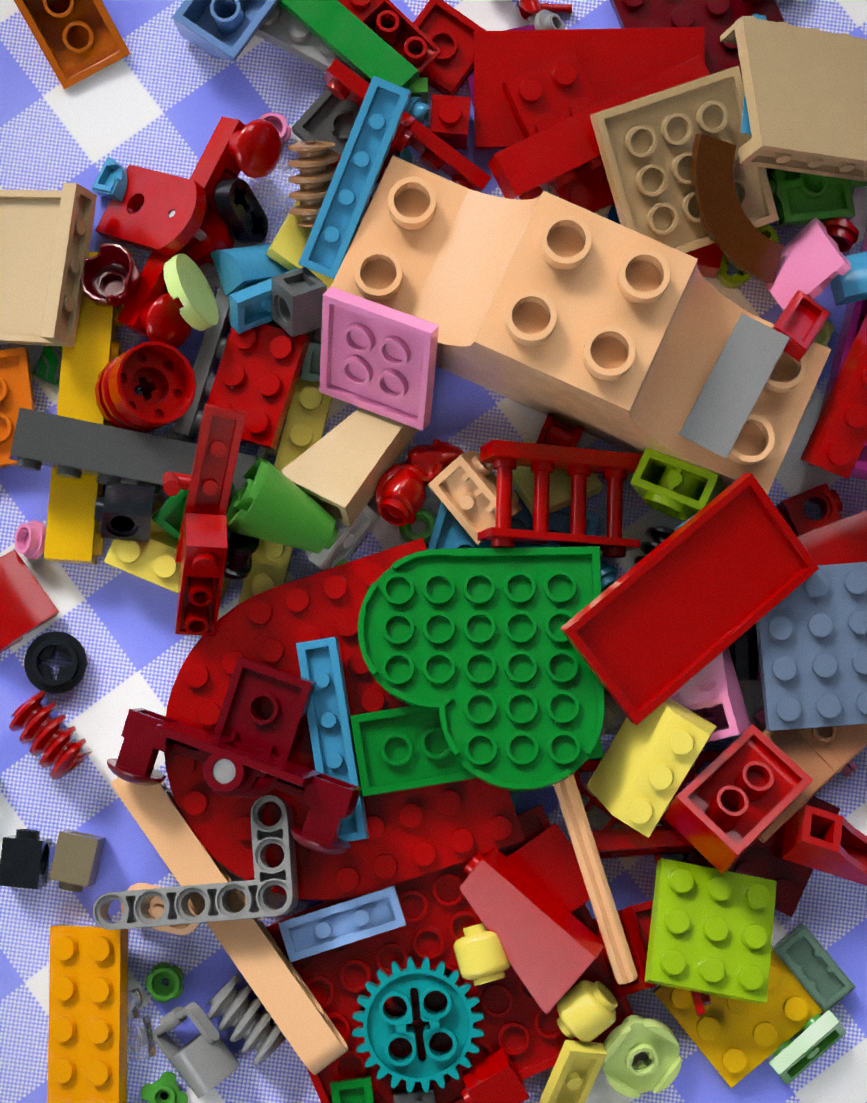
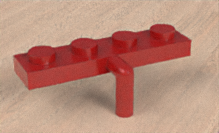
(212, 465)

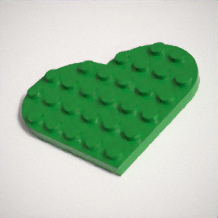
(488, 652)

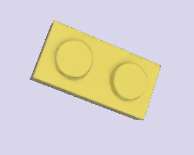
(574, 1072)

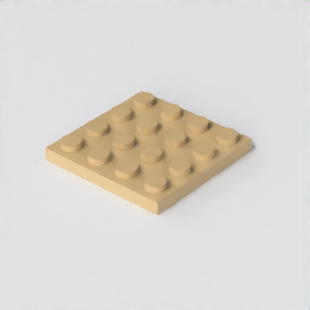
(649, 157)

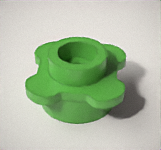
(167, 1083)

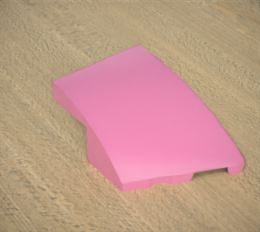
(807, 264)

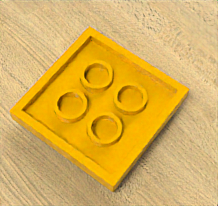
(741, 1033)

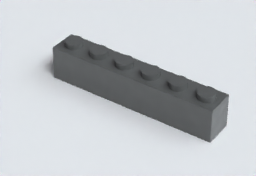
(104, 451)

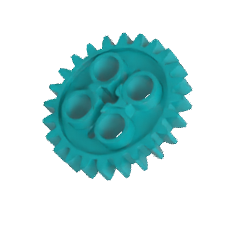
(382, 1028)

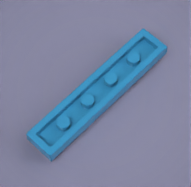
(355, 177)
(331, 724)

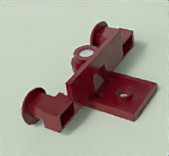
(247, 752)

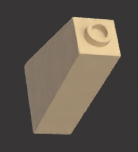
(349, 462)

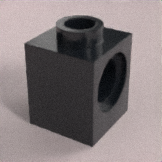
(125, 511)
(24, 860)

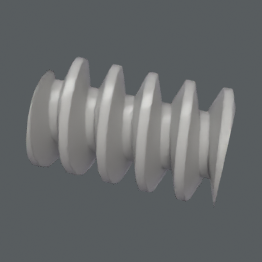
(245, 1020)

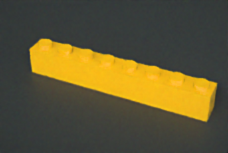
(71, 527)

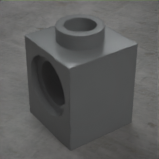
(297, 301)

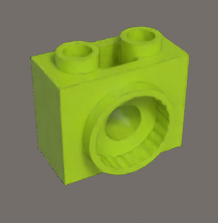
(674, 485)

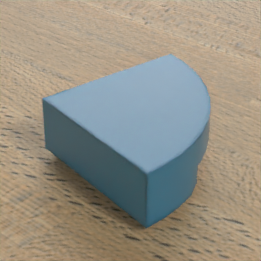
(111, 181)

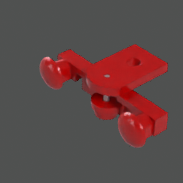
(183, 219)

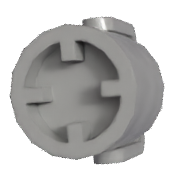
(205, 1058)

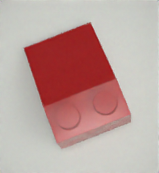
(737, 798)

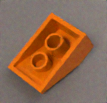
(74, 36)

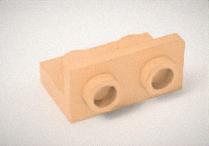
(470, 493)

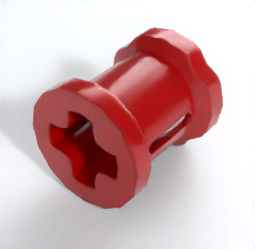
(558, 433)

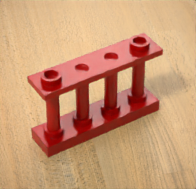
(579, 465)

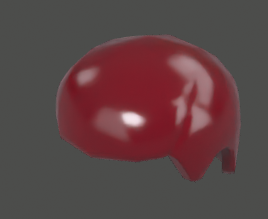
(110, 276)

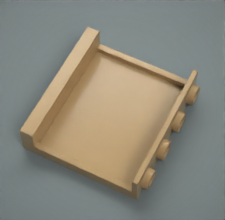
(803, 98)
(42, 263)

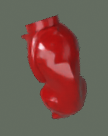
(402, 487)

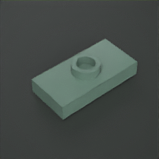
(813, 967)

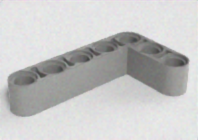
(216, 894)

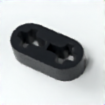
(241, 210)

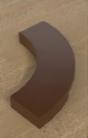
(723, 214)

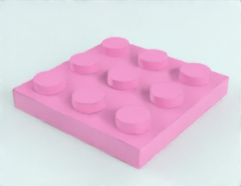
(377, 358)

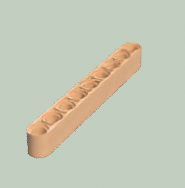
(244, 940)

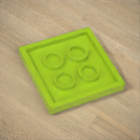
(711, 931)

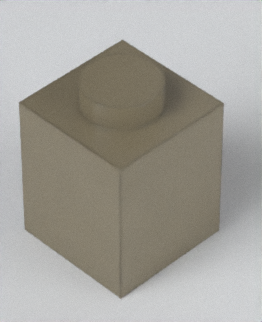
(76, 860)

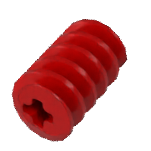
(48, 736)

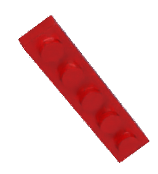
(434, 151)

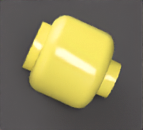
(480, 955)
(586, 1010)

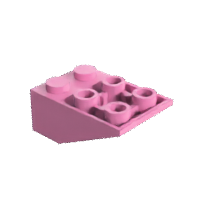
(716, 697)

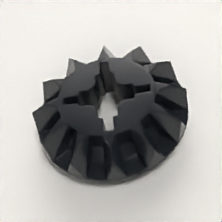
(44, 648)

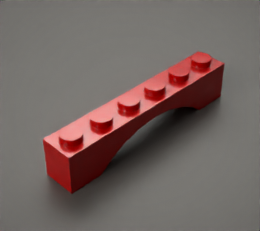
(826, 844)

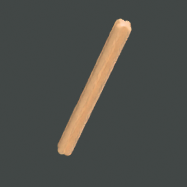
(595, 880)

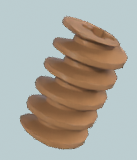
(313, 178)

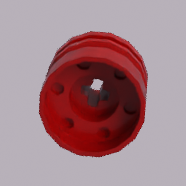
(161, 375)

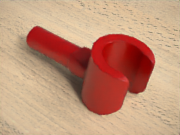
(531, 7)

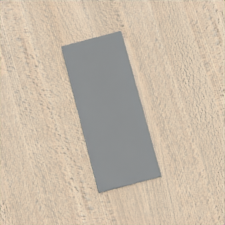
(734, 385)

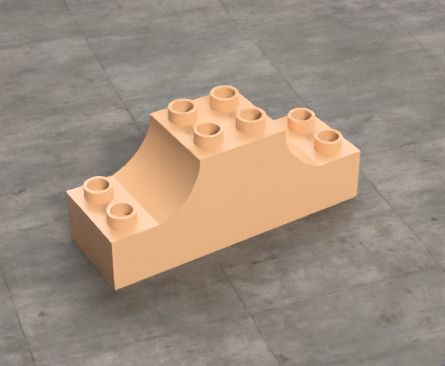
(568, 316)

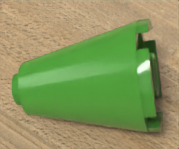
(279, 511)

